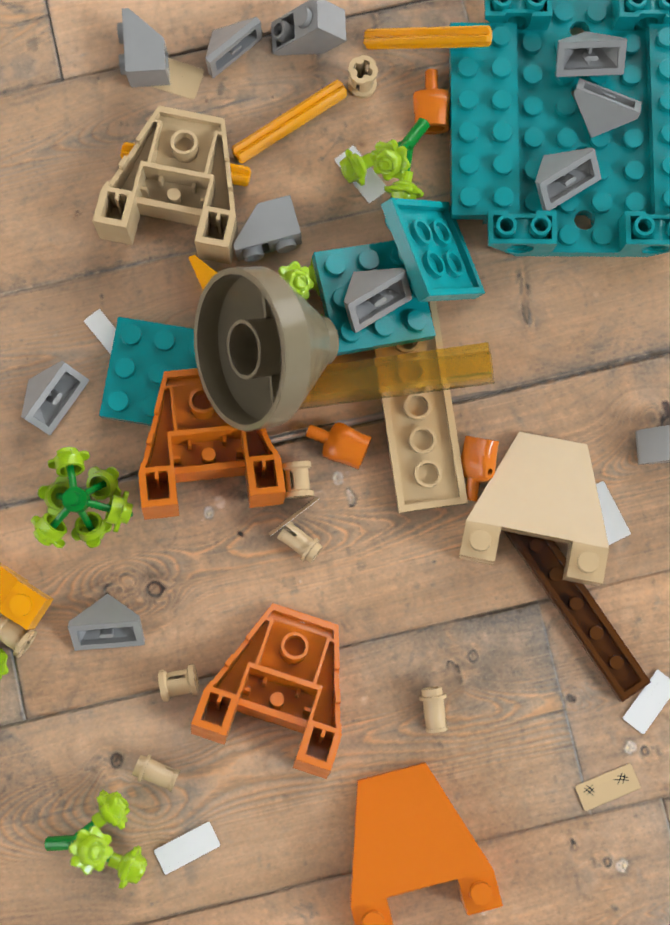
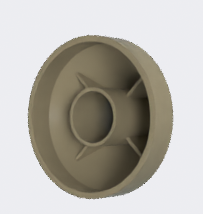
(259, 347)

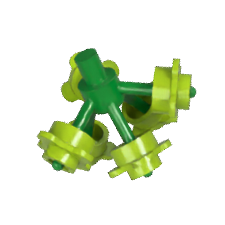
(65, 497)

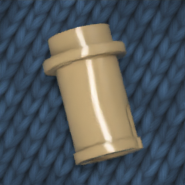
(300, 542)
(434, 709)
(155, 772)

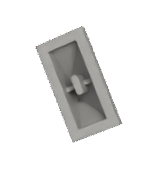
(230, 43)
(591, 55)
(604, 108)
(566, 175)
(375, 295)
(52, 395)
(106, 626)

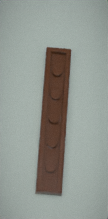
(582, 616)

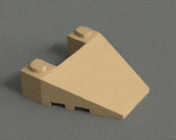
(174, 175)
(546, 493)

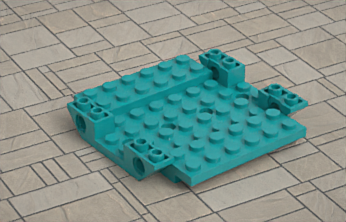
(515, 110)

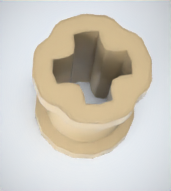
(357, 70)
(297, 479)
(15, 636)
(178, 683)

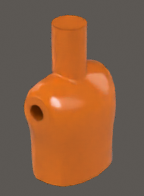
(432, 104)
(341, 443)
(478, 463)

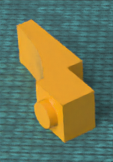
(21, 600)

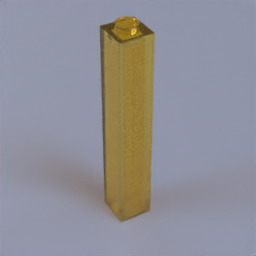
(402, 375)

